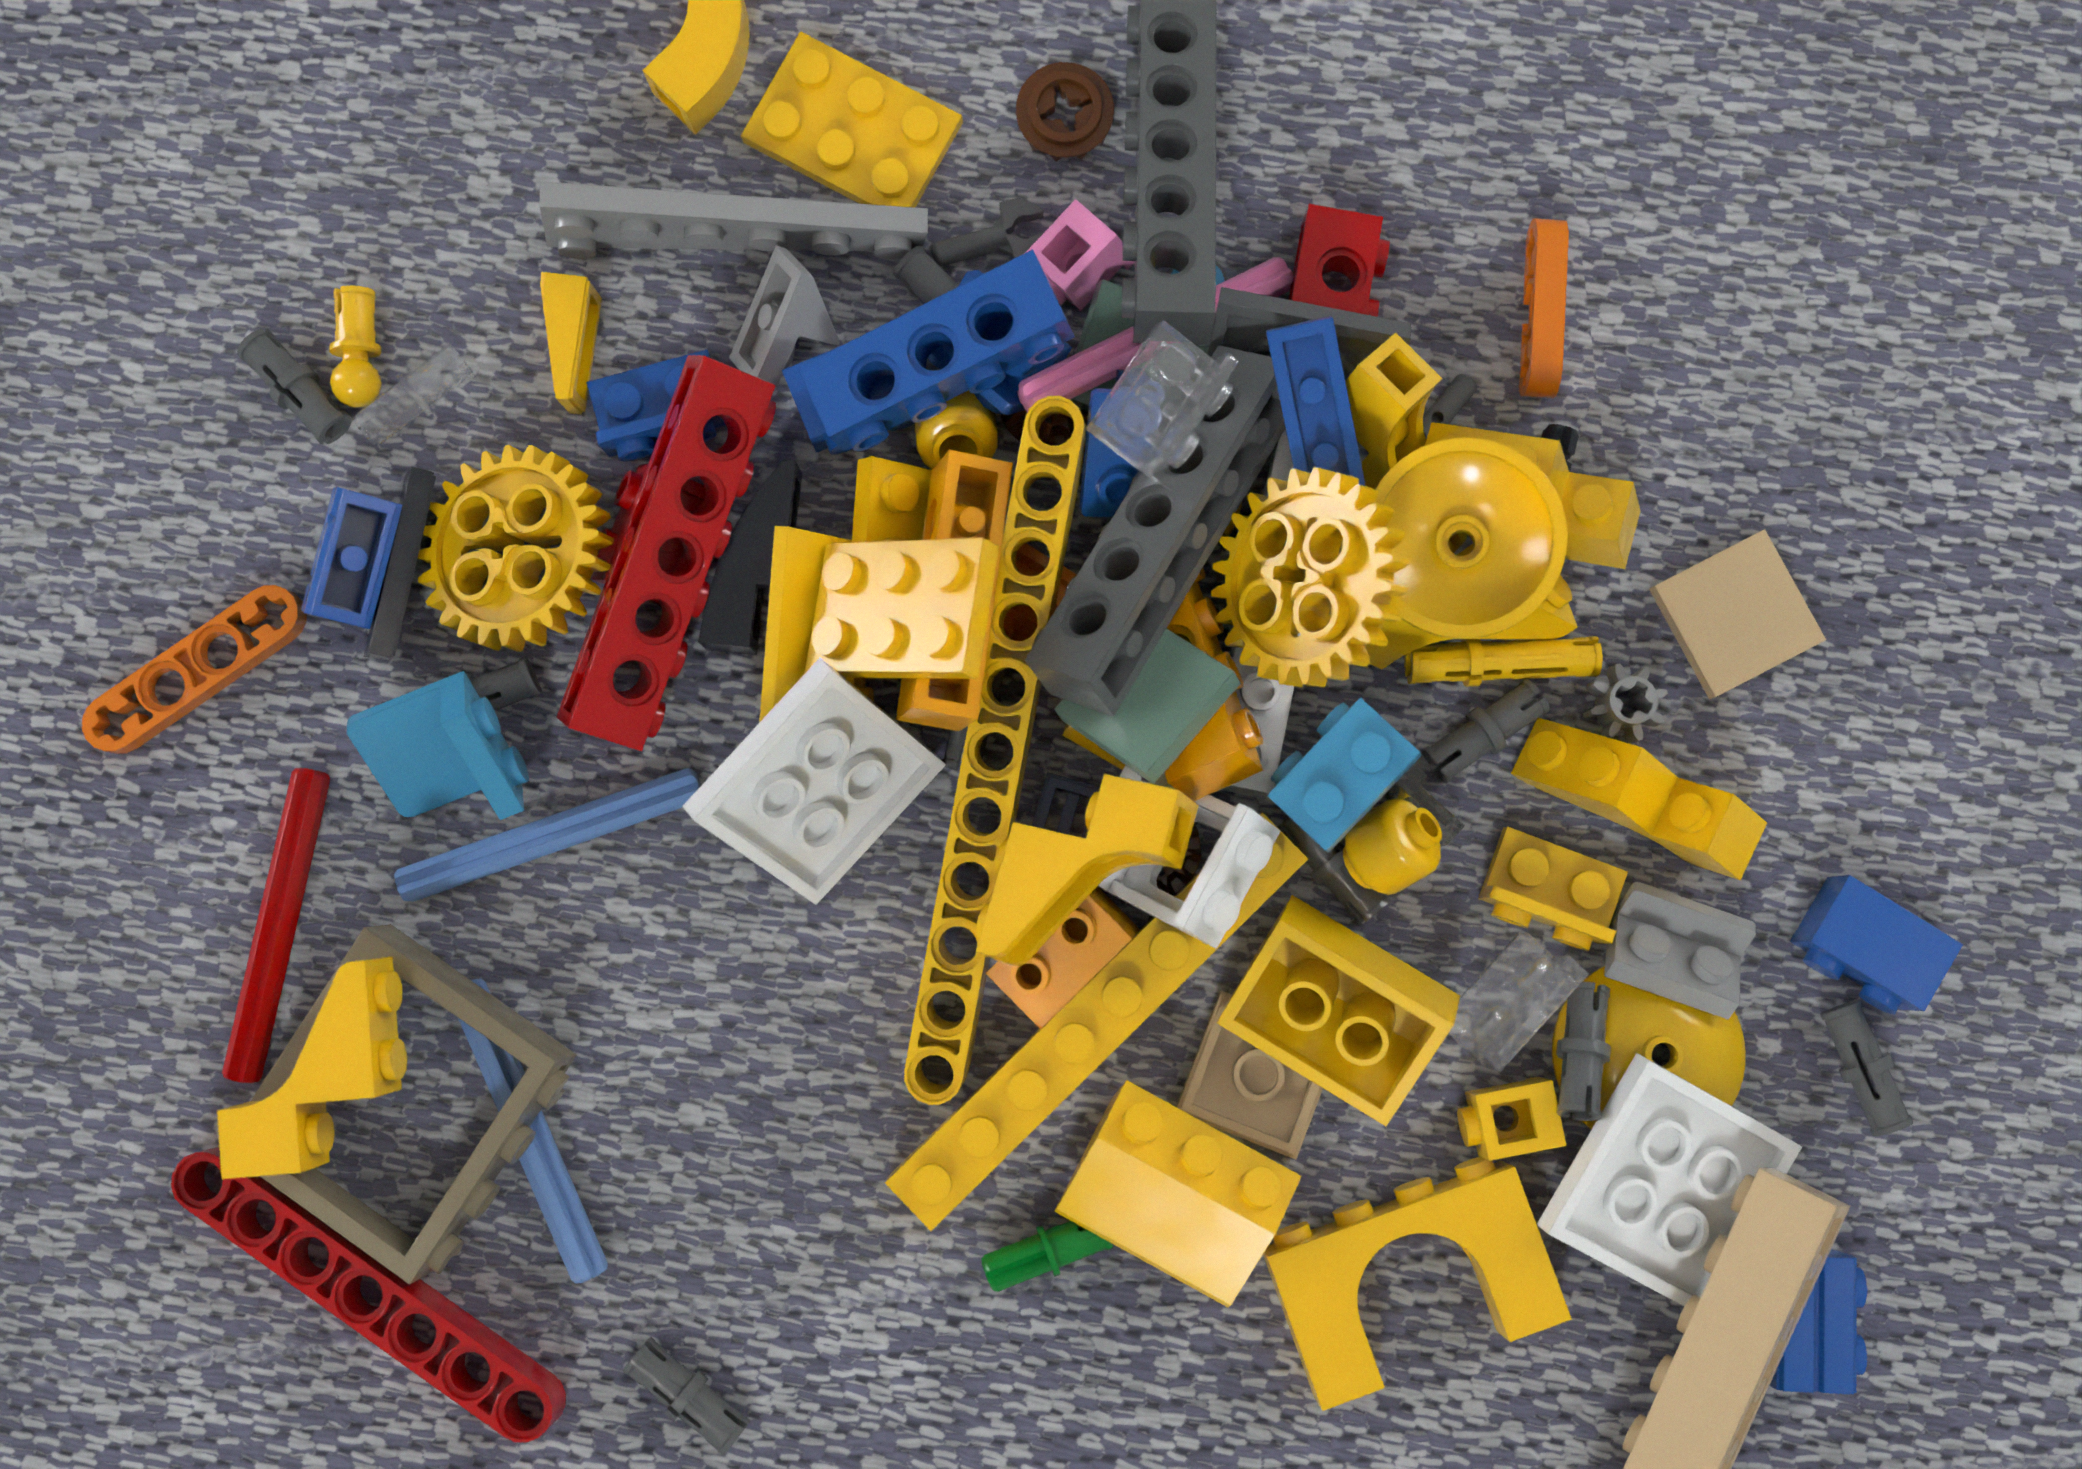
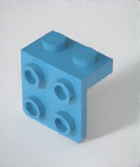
(439, 749)
(1342, 772)

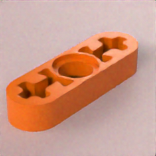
(1546, 295)

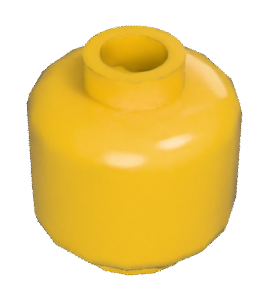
(960, 427)
(1393, 847)

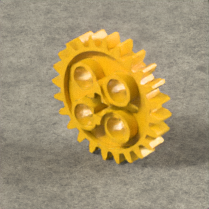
(514, 494)
(1310, 577)

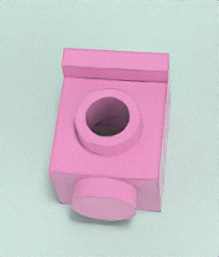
(1078, 254)

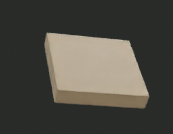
(1737, 614)
(1247, 1090)

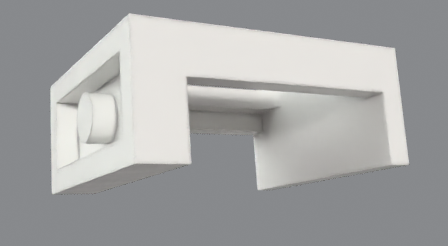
(1221, 885)

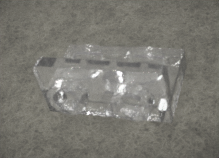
(1162, 400)
(1513, 1000)

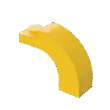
(702, 62)

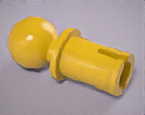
(355, 379)

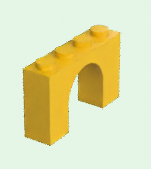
(1322, 1269)

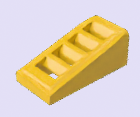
(571, 325)

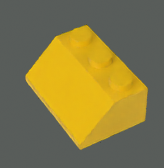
(791, 611)
(1340, 1010)
(1178, 1193)

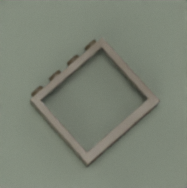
(502, 1143)

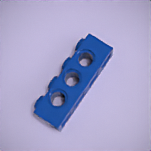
(958, 319)

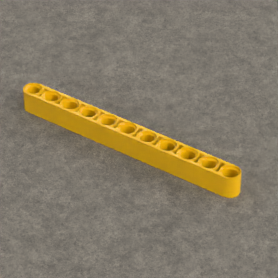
(964, 843)

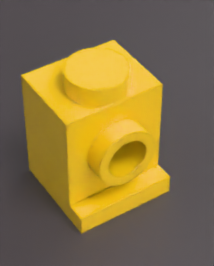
(1534, 1124)

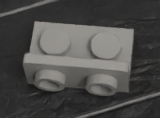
(1678, 949)

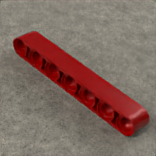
(387, 1325)

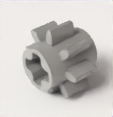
(1608, 707)

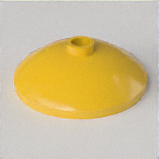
(1507, 513)
(1701, 1044)

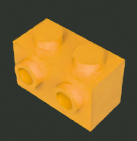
(1067, 959)

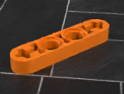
(191, 661)

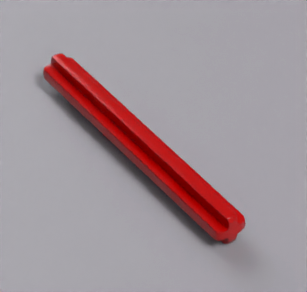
(276, 926)

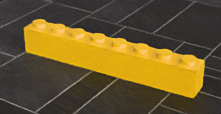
(1065, 1053)

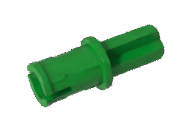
(1040, 1254)

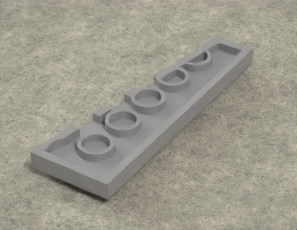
(596, 216)

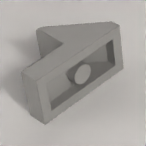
(781, 311)

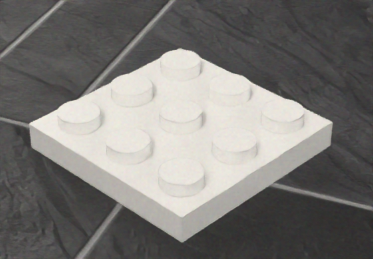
(814, 783)
(1660, 1179)

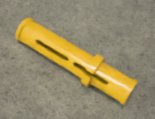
(1514, 659)

